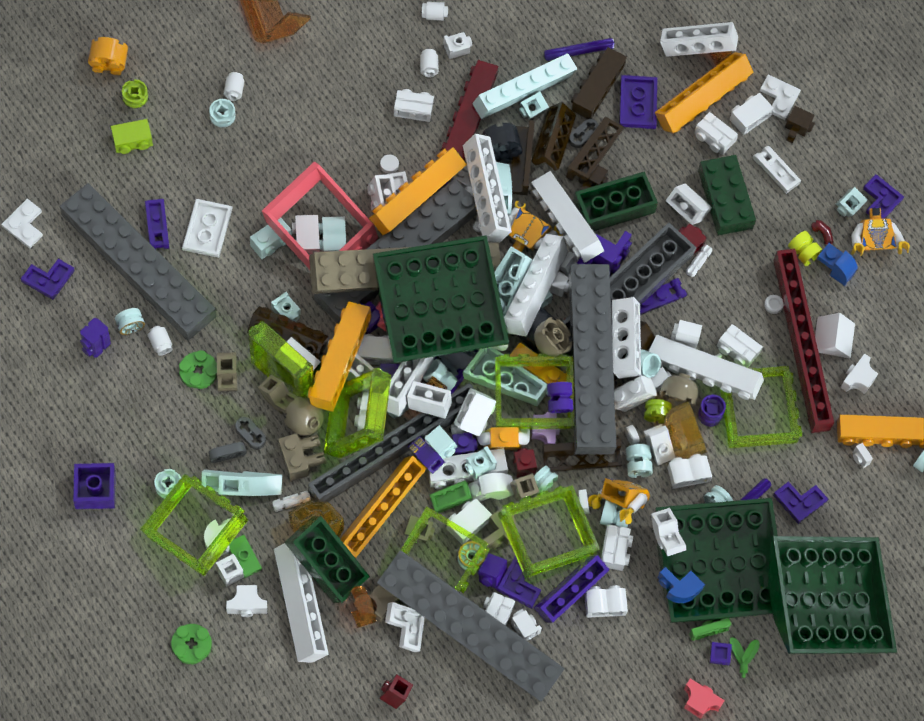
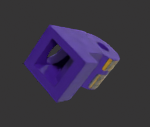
(426, 454)

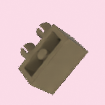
(293, 455)

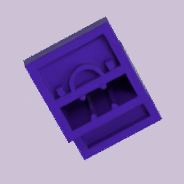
(612, 253)

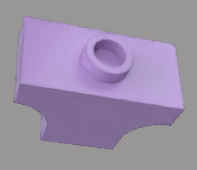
(548, 436)

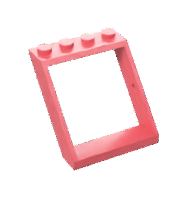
(296, 191)

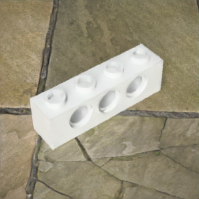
(699, 39)
(631, 364)
(457, 463)

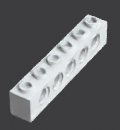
(487, 188)

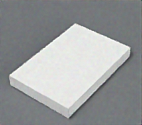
(207, 228)

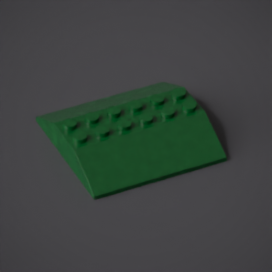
(440, 299)
(729, 553)
(830, 595)

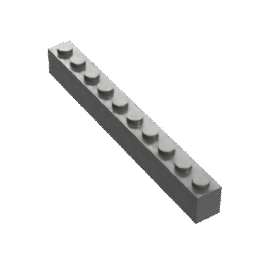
(382, 453)

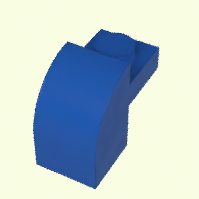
(841, 264)
(682, 590)

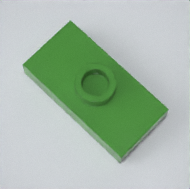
(451, 496)
(243, 552)
(710, 628)

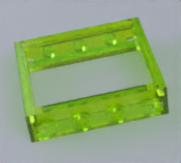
(278, 358)
(526, 360)
(792, 437)
(336, 443)
(578, 516)
(421, 524)
(218, 545)

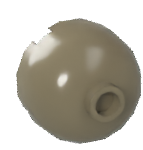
(552, 337)
(680, 389)
(303, 417)

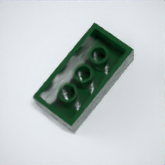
(727, 195)
(616, 201)
(327, 559)

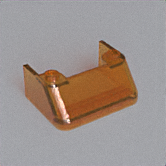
(268, 20)

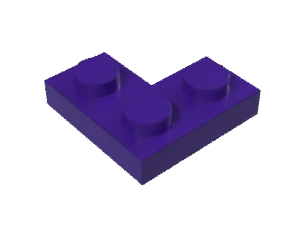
(886, 196)
(48, 283)
(800, 506)
(515, 587)

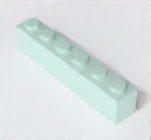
(524, 86)

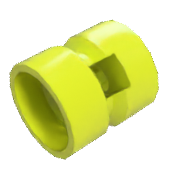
(805, 248)

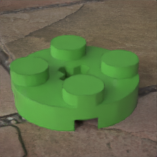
(197, 380)
(183, 635)

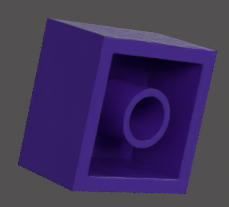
(94, 486)

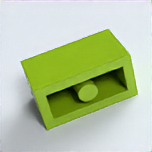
(132, 136)

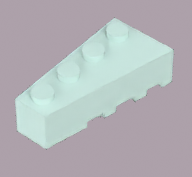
(510, 276)
(514, 379)

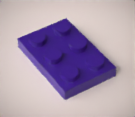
(638, 101)

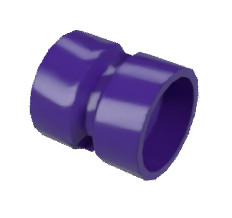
(560, 397)
(711, 410)

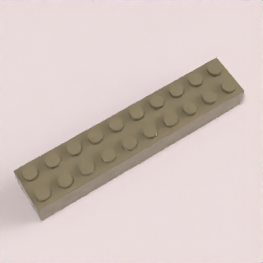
(355, 269)

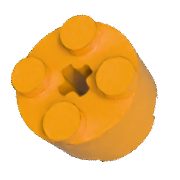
(107, 55)

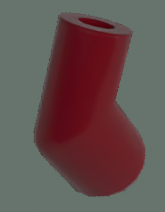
(820, 226)

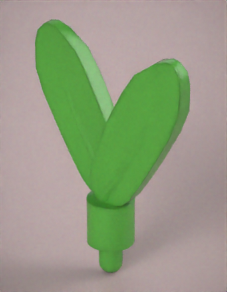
(742, 657)

